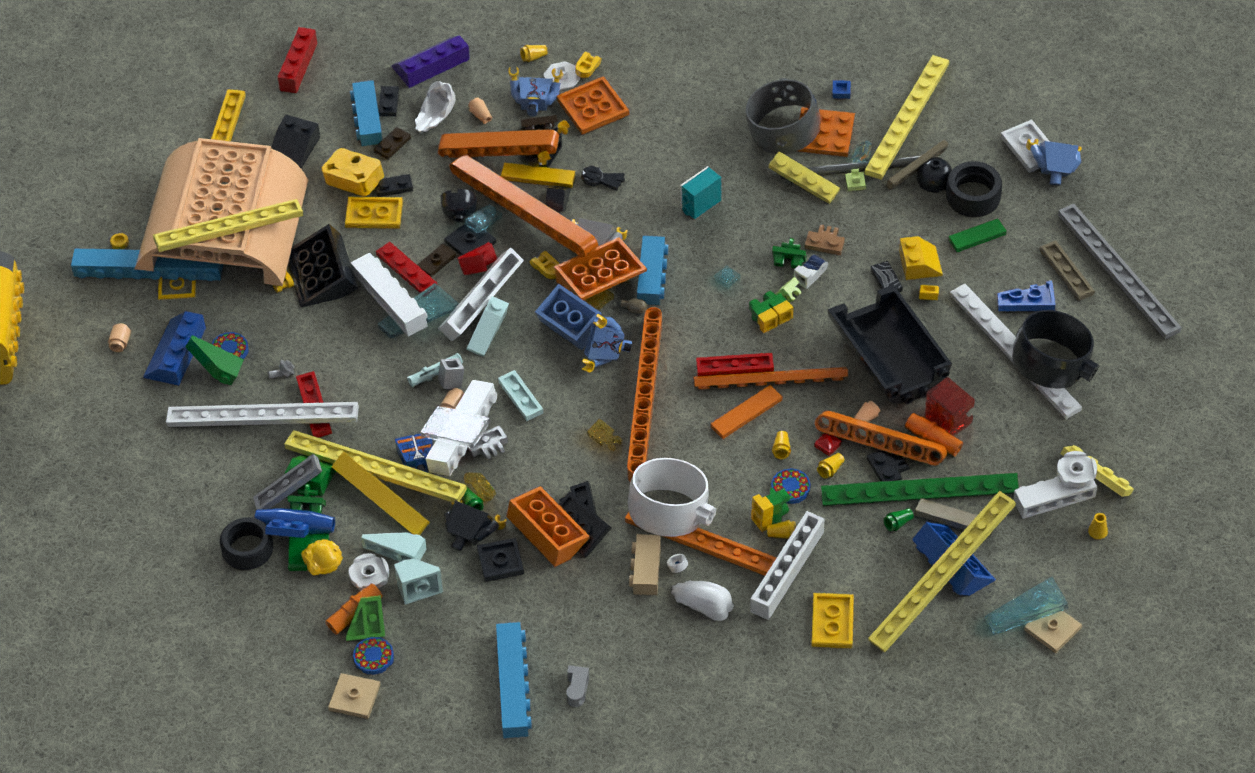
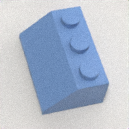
(567, 315)

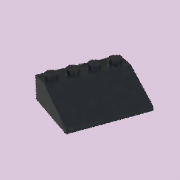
(321, 268)

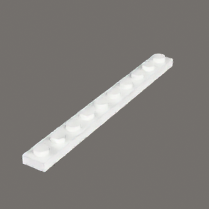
(1004, 340)
(262, 414)

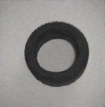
(249, 559)

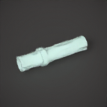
(428, 373)

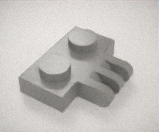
(490, 442)

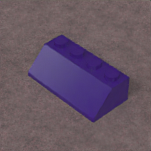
(432, 61)

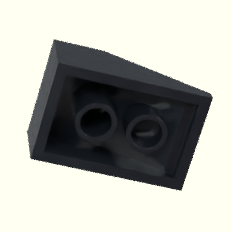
(296, 138)

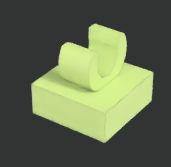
(855, 180)
(790, 288)

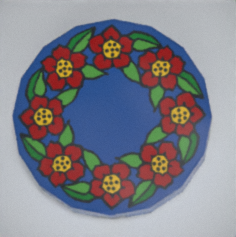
(232, 343)
(794, 482)
(373, 655)

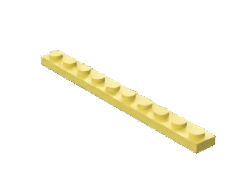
(906, 117)
(378, 467)
(942, 571)

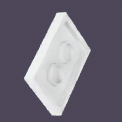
(1017, 138)

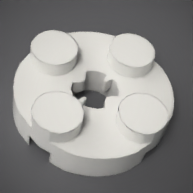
(1079, 479)
(366, 562)

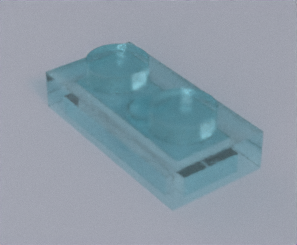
(483, 218)

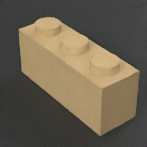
(645, 564)

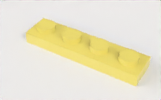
(804, 177)
(1106, 475)

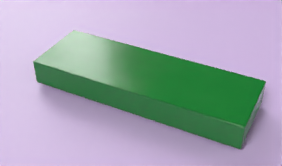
(977, 235)

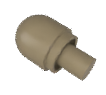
(635, 305)

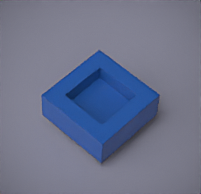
(841, 89)

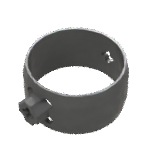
(795, 135)

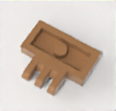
(825, 241)

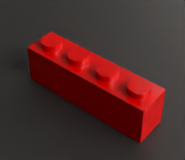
(297, 60)

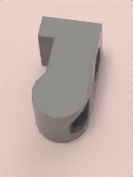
(579, 682)

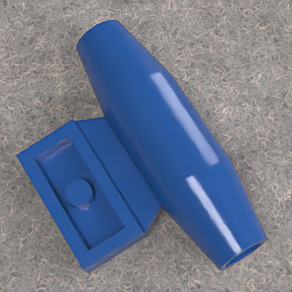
(295, 522)

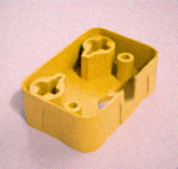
(350, 174)

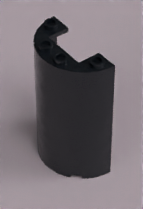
(893, 346)

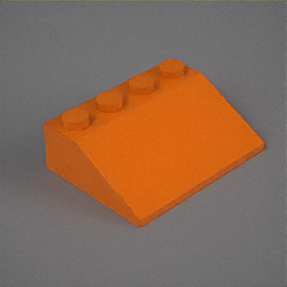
(599, 269)

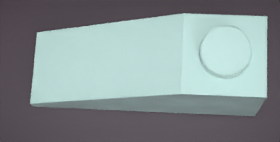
(488, 326)
(395, 545)

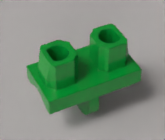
(789, 251)
(315, 503)

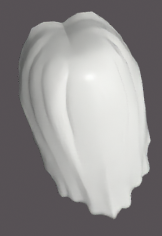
(436, 106)
(705, 598)

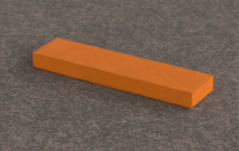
(746, 412)

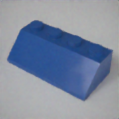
(171, 356)
(933, 542)

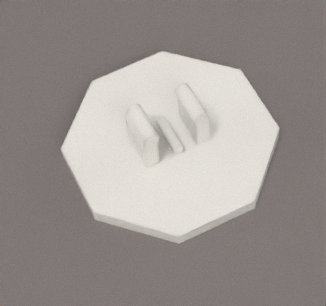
(569, 79)

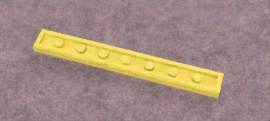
(228, 225)

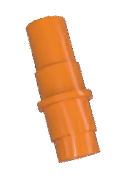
(930, 431)
(345, 614)

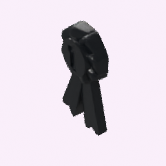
(594, 176)

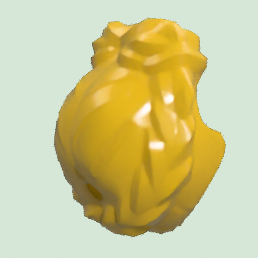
(322, 557)

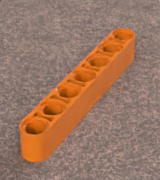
(498, 143)
(889, 435)

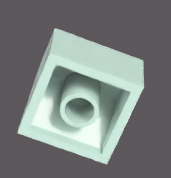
(417, 580)

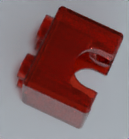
(948, 406)

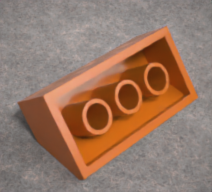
(546, 525)

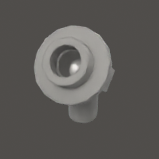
(286, 369)

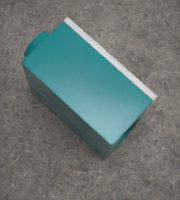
(700, 192)

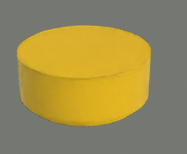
(119, 241)

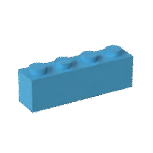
(367, 113)
(651, 281)

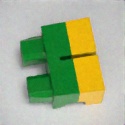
(771, 312)
(769, 508)

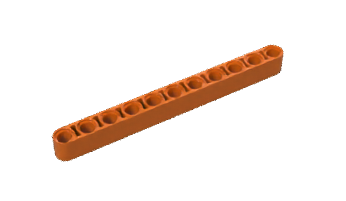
(524, 205)
(645, 390)

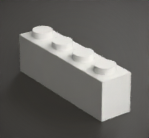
(1049, 496)

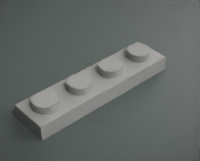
(288, 483)

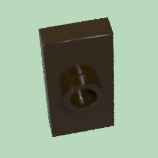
(437, 260)

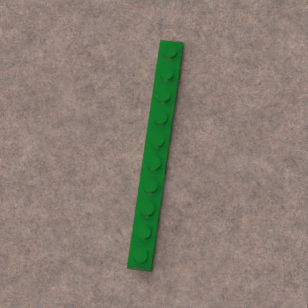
(919, 488)

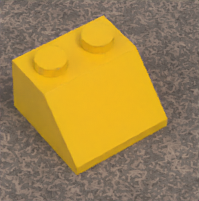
(919, 258)

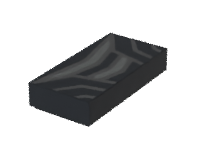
(885, 275)

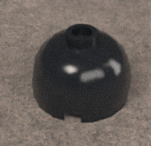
(934, 174)
(458, 205)

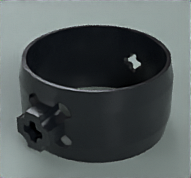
(1046, 369)

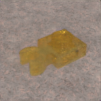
(603, 433)

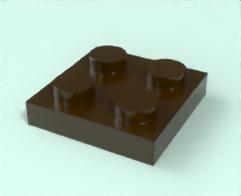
(545, 123)

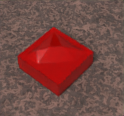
(828, 444)

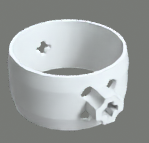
(669, 518)

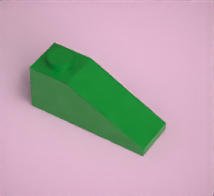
(215, 360)

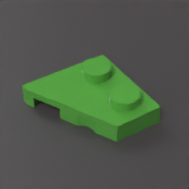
(367, 619)

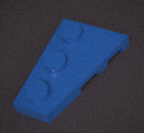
(1031, 299)

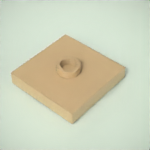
(1054, 630)
(354, 696)

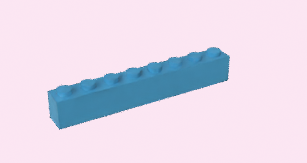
(122, 263)

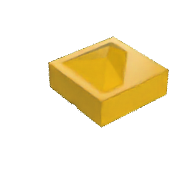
(929, 292)

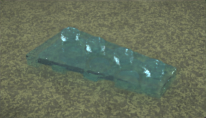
(432, 300)
(1028, 607)

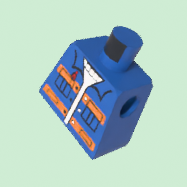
(414, 451)

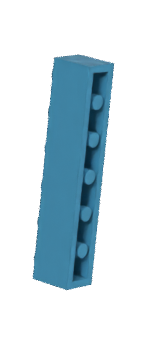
(512, 682)

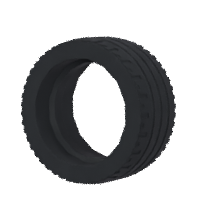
(974, 205)

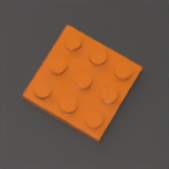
(592, 105)
(833, 135)

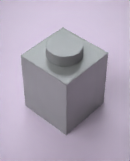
(451, 373)

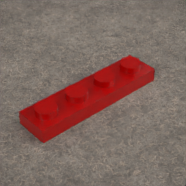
(405, 267)
(735, 364)
(311, 394)

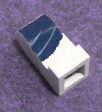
(810, 270)

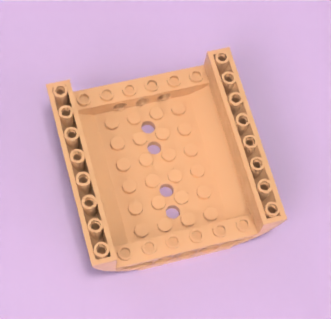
(193, 189)

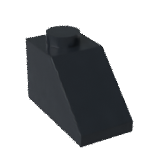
(557, 198)

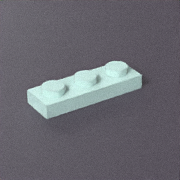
(520, 395)

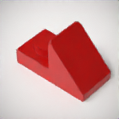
(477, 259)

